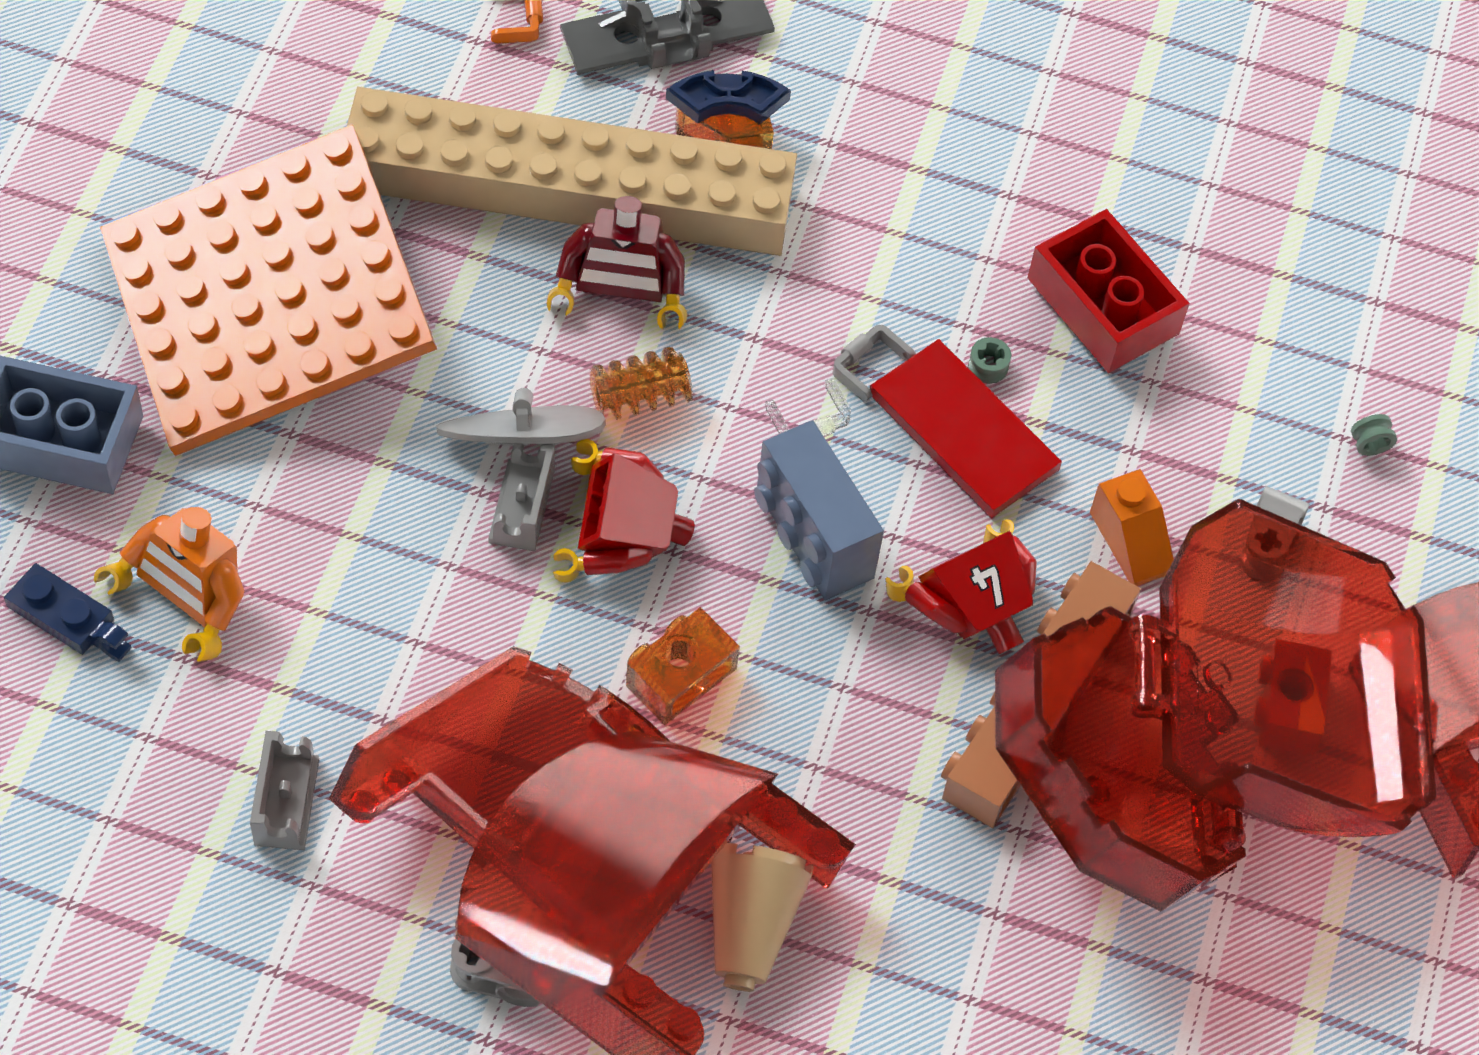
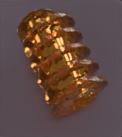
(640, 382)

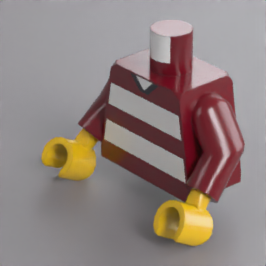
(625, 258)

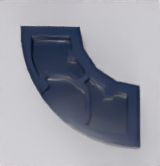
(734, 94)

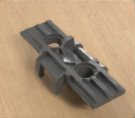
(664, 38)

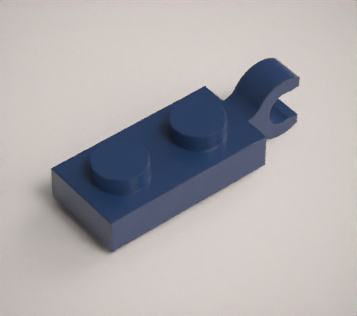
(66, 613)

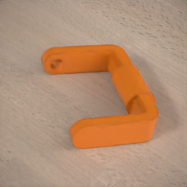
(534, 17)

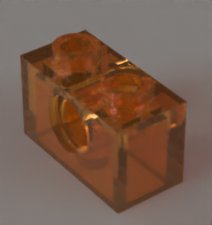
(670, 688)

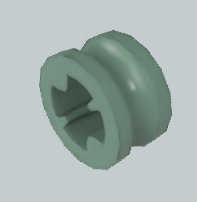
(990, 347)
(1374, 434)

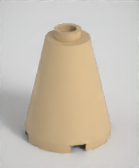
(753, 910)

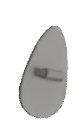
(526, 424)

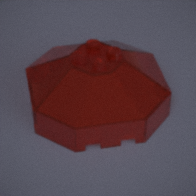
(1101, 769)

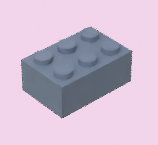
(66, 424)
(818, 510)

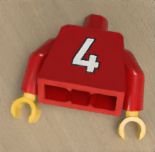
(975, 588)

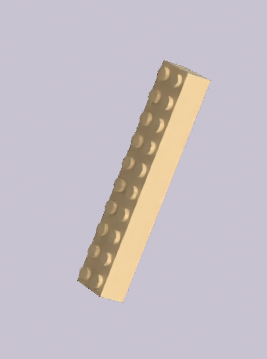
(573, 168)

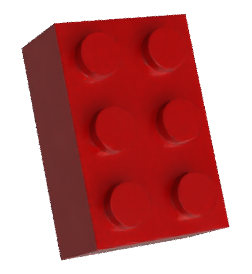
(1107, 290)

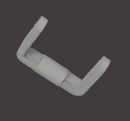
(858, 348)

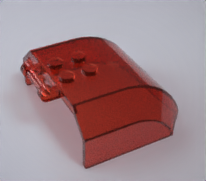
(1288, 678)

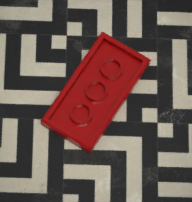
(965, 428)

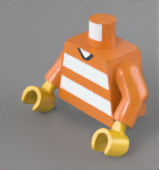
(188, 566)

